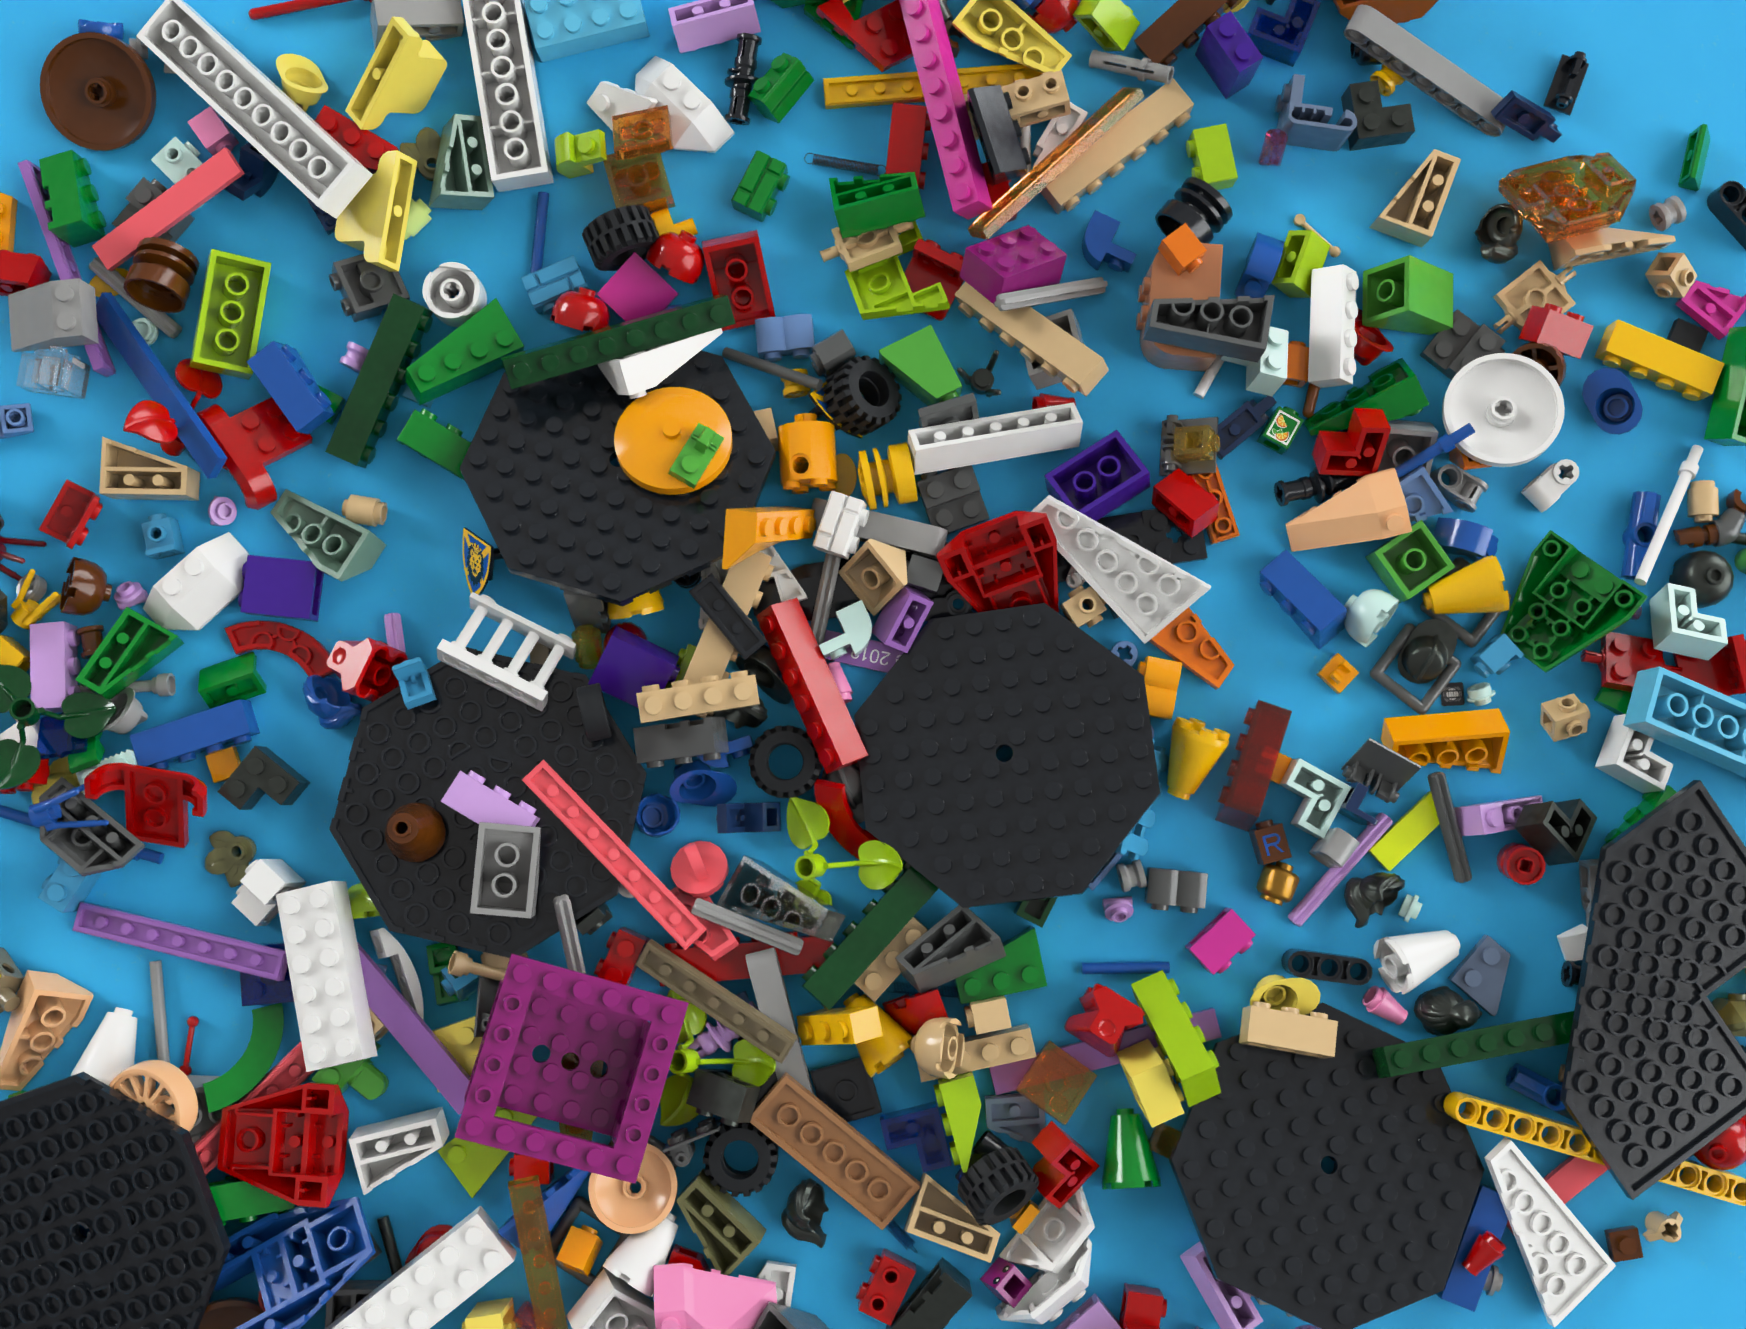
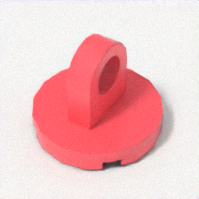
(699, 869)

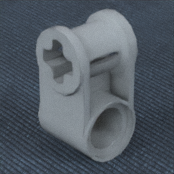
(1463, 488)

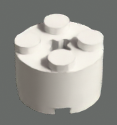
(446, 282)

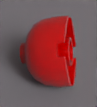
(1055, 15)
(678, 255)
(580, 310)
(1725, 1150)

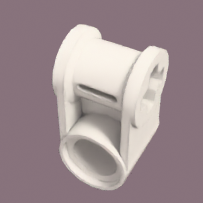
(1548, 486)

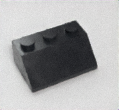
(998, 132)

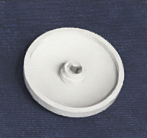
(1510, 406)

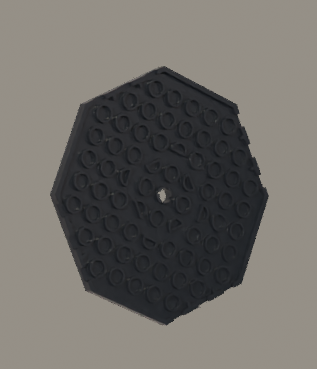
(576, 518)
(474, 727)
(1019, 825)
(129, 1176)
(1317, 1241)

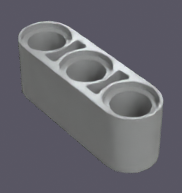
(1334, 848)

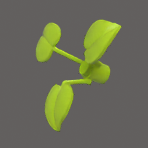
(810, 822)
(749, 1066)

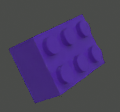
(1099, 477)

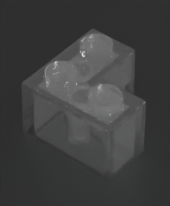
(53, 373)

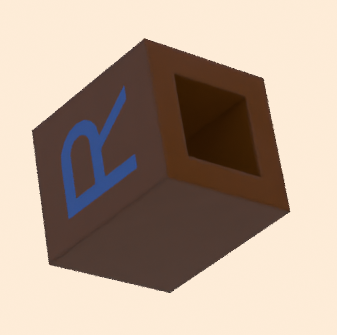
(1269, 842)

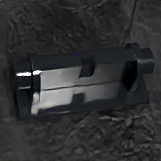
(1567, 82)

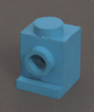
(169, 542)
(1495, 656)

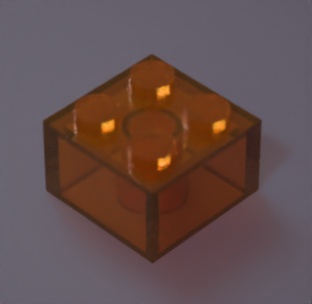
(639, 182)

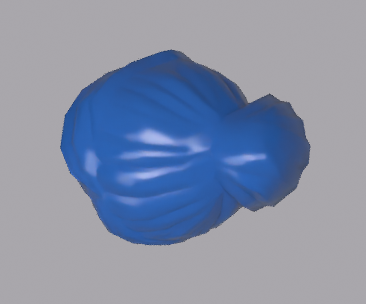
(329, 702)

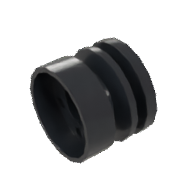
(1198, 207)

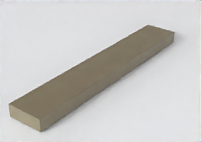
(716, 1001)

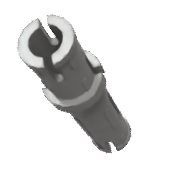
(1133, 67)

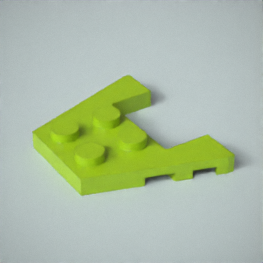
(884, 290)

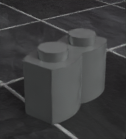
(832, 353)
(1176, 889)

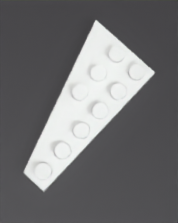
(1554, 1245)

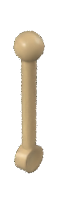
(1299, 220)

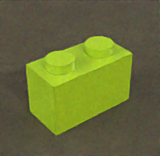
(1107, 22)
(1212, 156)
(1300, 255)

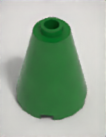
(1128, 1154)

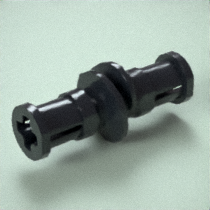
(742, 78)
(1311, 486)

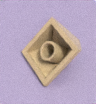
(876, 574)

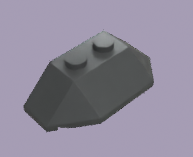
(88, 848)

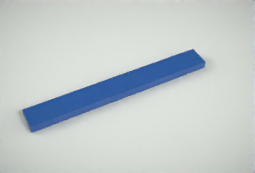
(159, 385)

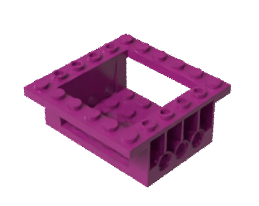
(582, 1016)

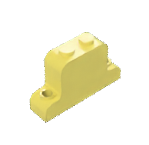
(397, 77)
(380, 211)

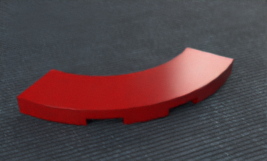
(281, 638)
(842, 824)

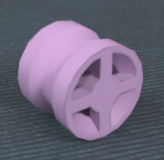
(354, 357)

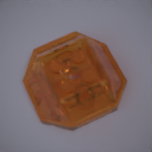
(1570, 194)

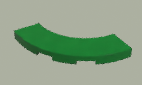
(253, 1064)

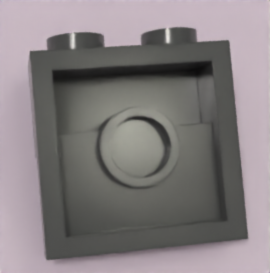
(141, 196)
(365, 287)
(1461, 344)
(949, 411)
(952, 498)

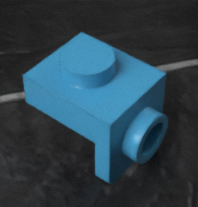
(414, 682)

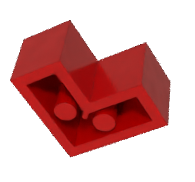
(1354, 451)
(1064, 1165)
(1141, 1307)

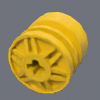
(887, 476)

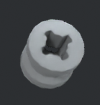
(1667, 213)
(1131, 875)

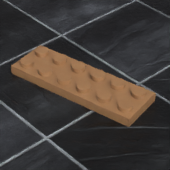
(834, 1151)

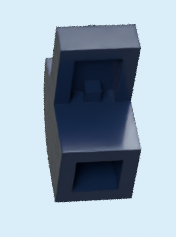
(258, 174)
(748, 817)

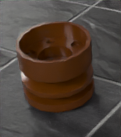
(161, 275)

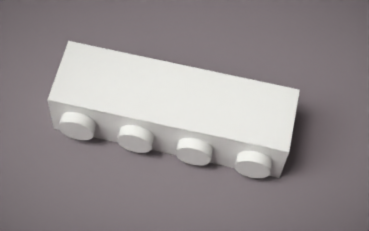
(1332, 326)

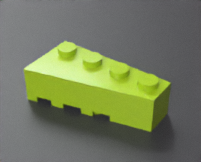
(1177, 1037)

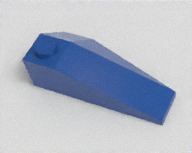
(555, 1199)

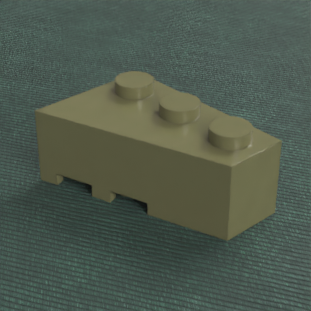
(720, 1223)

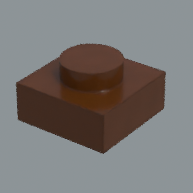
(1623, 1243)

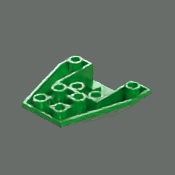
(1566, 604)

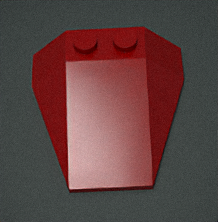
(1004, 562)
(288, 1143)

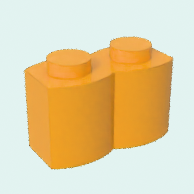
(1161, 685)

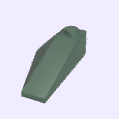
(329, 540)

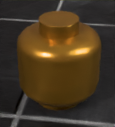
(1277, 883)

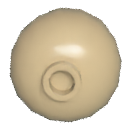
(939, 1047)

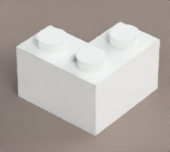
(1629, 759)
(259, 889)

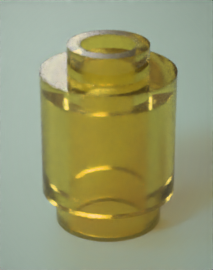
(588, 646)

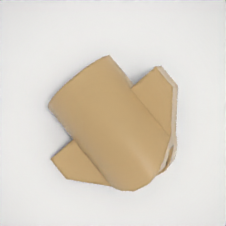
(1663, 1227)

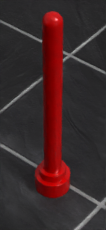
(290, 7)

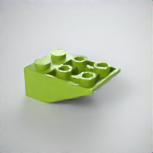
(961, 1115)

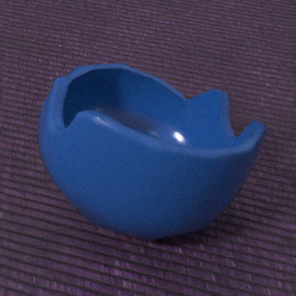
(112, 29)
(657, 815)

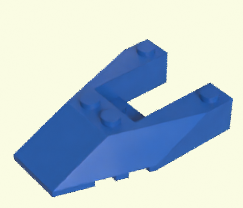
(299, 1260)

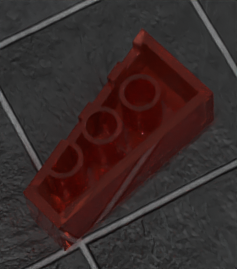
(1253, 766)

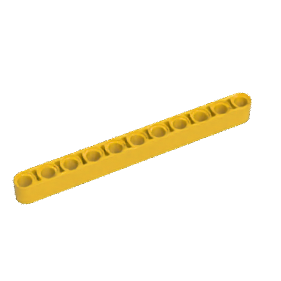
(1559, 1135)

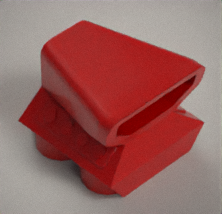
(365, 667)
(1104, 1019)

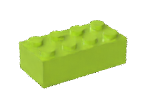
(230, 314)

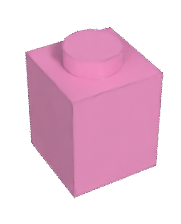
(212, 131)

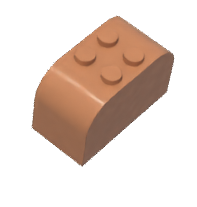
(1164, 283)

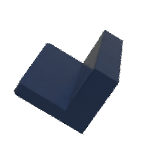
(1352, 802)

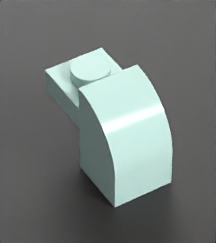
(857, 632)

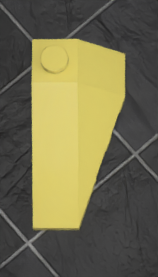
(1010, 33)

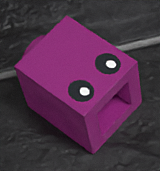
(1006, 1282)

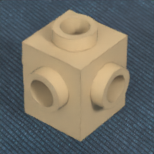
(1671, 275)
(1077, 614)
(1564, 717)

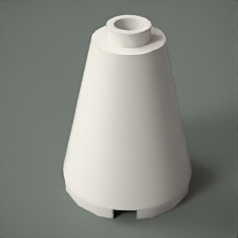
(1414, 957)
(110, 1047)
(640, 1252)

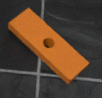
(1225, 525)

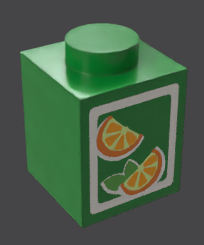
(1280, 429)

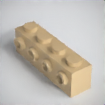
(1035, 99)
(697, 699)

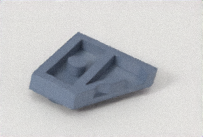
(1483, 974)
(1014, 1116)

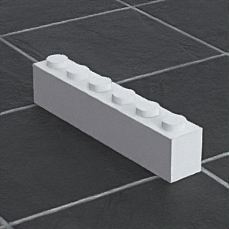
(994, 438)

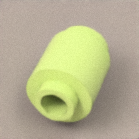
(417, 217)

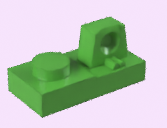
(696, 455)

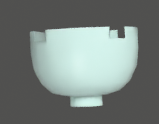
(1369, 614)

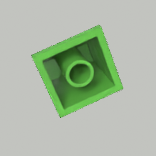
(1408, 297)
(922, 367)

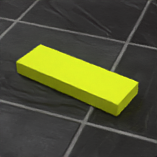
(1406, 833)

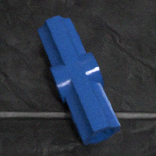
(1642, 517)
(1536, 1088)

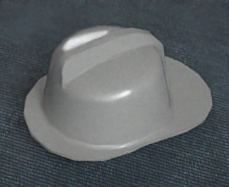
(128, 712)

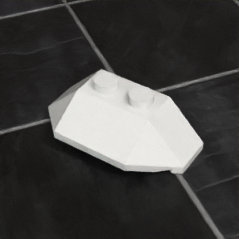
(694, 117)
(198, 585)
(1051, 1291)

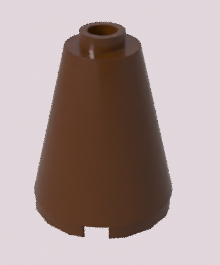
(415, 832)

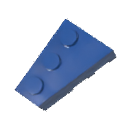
(291, 386)
(1303, 598)

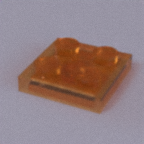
(642, 133)
(1056, 1082)

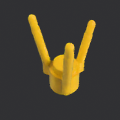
(31, 611)

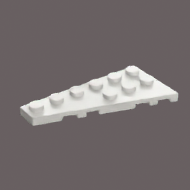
(1126, 576)

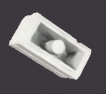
(840, 525)

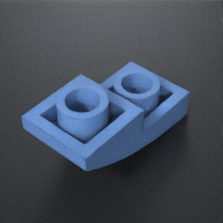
(15, 420)

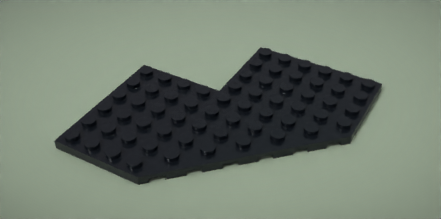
(1646, 1047)

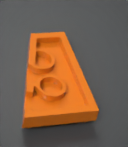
(1193, 646)

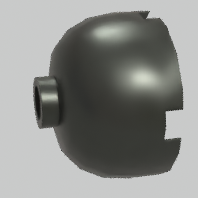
(1707, 574)

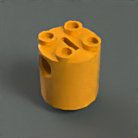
(807, 454)

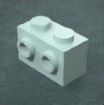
(177, 160)

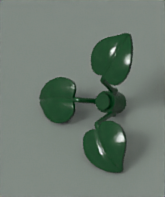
(84, 718)

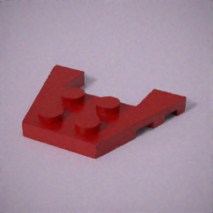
(877, 36)

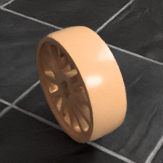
(171, 1078)

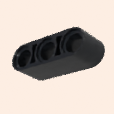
(1730, 212)
(1340, 966)

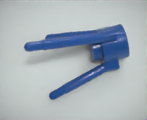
(48, 811)

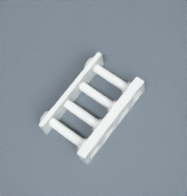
(506, 679)

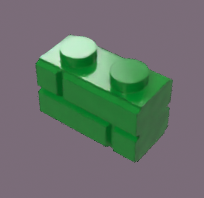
(780, 87)
(760, 186)

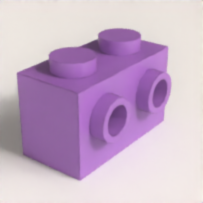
(902, 618)

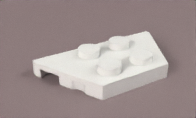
(1052, 1235)

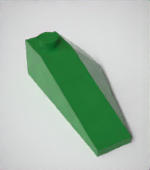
(1390, 389)

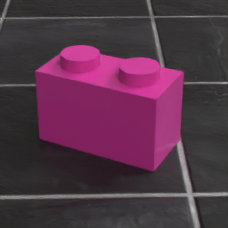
(1221, 941)

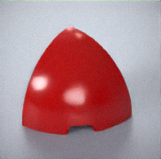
(915, 1010)

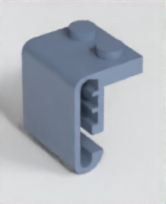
(1307, 123)

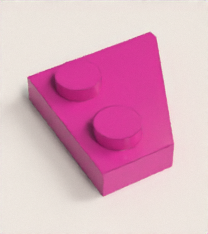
(1712, 307)

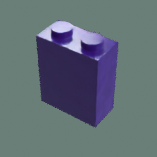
(1228, 55)
(281, 588)
(631, 664)

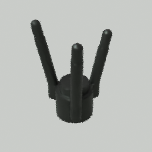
(982, 379)

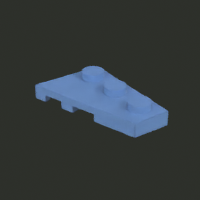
(1422, 495)

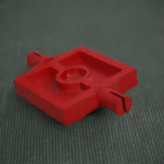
(1623, 657)

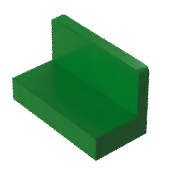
(231, 681)

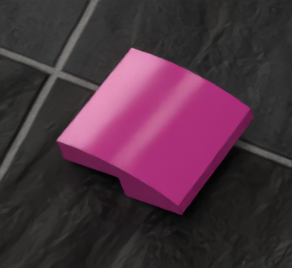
(637, 290)

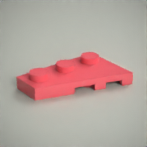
(716, 939)

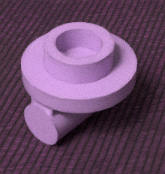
(222, 511)
(130, 594)
(1118, 908)

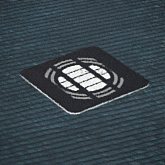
(1453, 694)

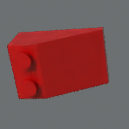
(739, 271)

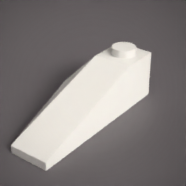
(645, 370)

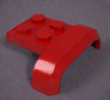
(251, 443)
(153, 800)

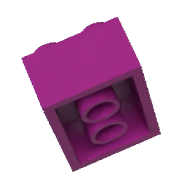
(1012, 263)

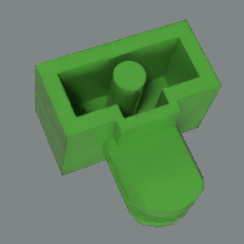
(359, 1075)

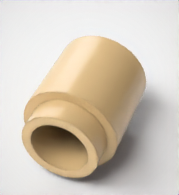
(1702, 501)
(365, 510)

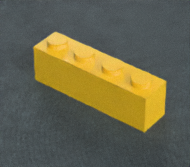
(1659, 360)

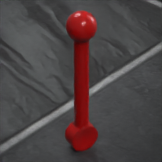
(192, 1022)

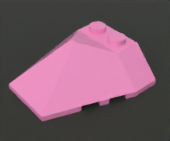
(708, 1299)

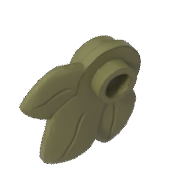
(424, 151)
(227, 858)

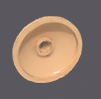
(641, 1211)

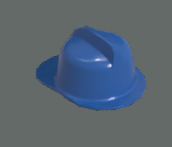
(1612, 401)
(701, 786)

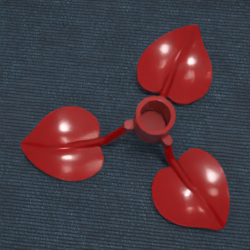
(153, 419)

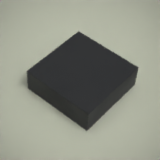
(1687, 335)

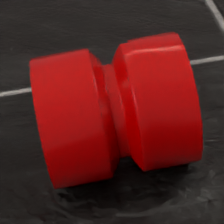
(1521, 863)

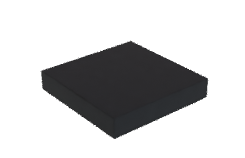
(847, 1089)

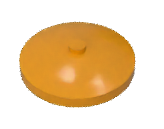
(657, 429)

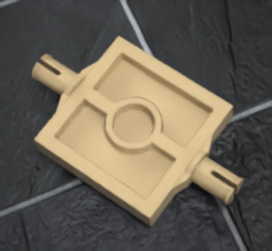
(867, 247)
(1533, 288)

